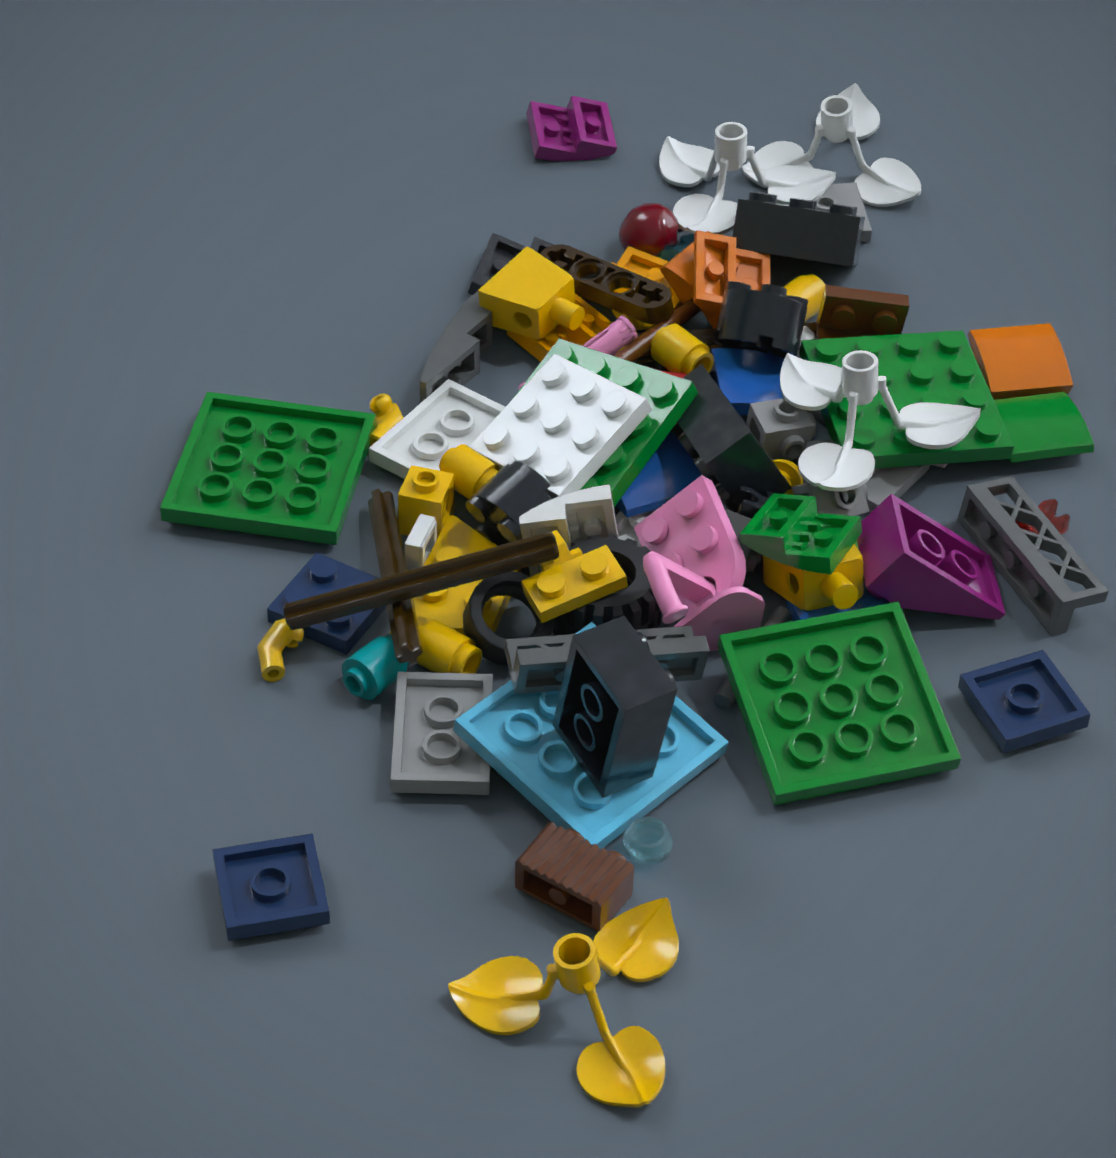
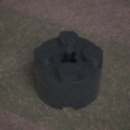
(761, 319)
(504, 499)

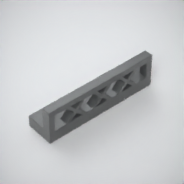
(1018, 556)
(540, 662)

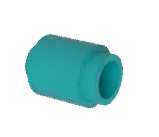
(372, 668)

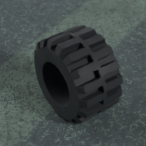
(633, 602)

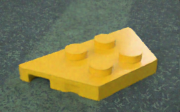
(449, 604)

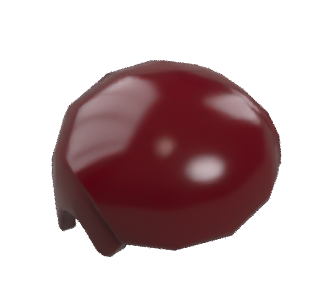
(649, 228)

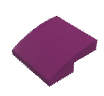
(572, 132)

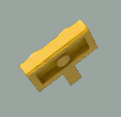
(573, 580)

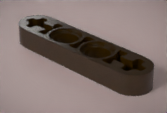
(645, 300)

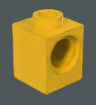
(425, 493)

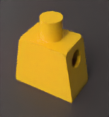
(531, 297)
(817, 590)

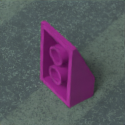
(925, 564)

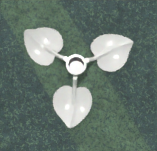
(856, 118)
(690, 164)
(840, 468)

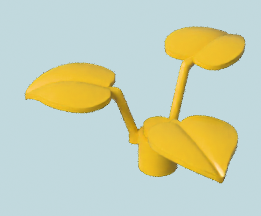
(640, 944)

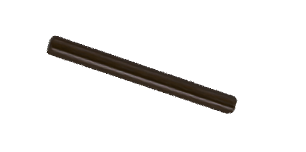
(392, 560)
(421, 581)

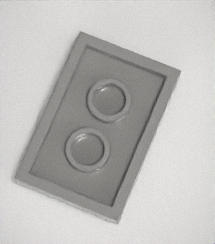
(425, 748)

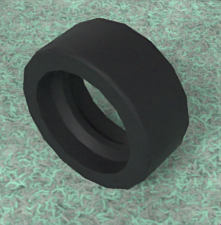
(474, 625)

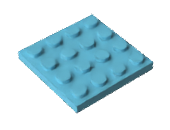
(524, 748)

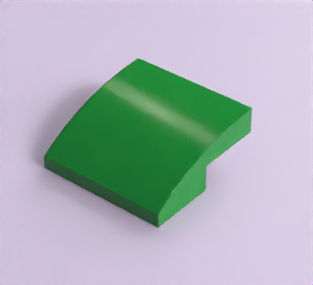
(1044, 426)
(798, 536)

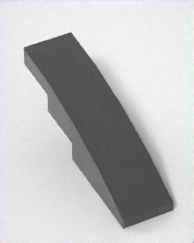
(458, 348)

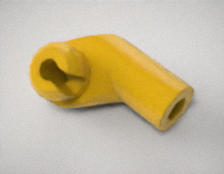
(386, 413)
(271, 649)

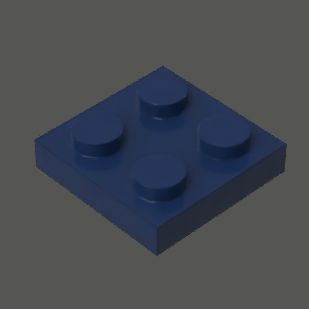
(322, 576)
(1023, 701)
(270, 887)

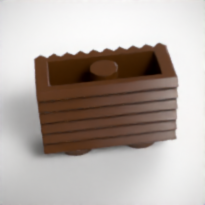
(575, 876)

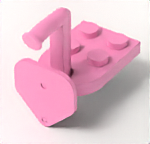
(689, 552)

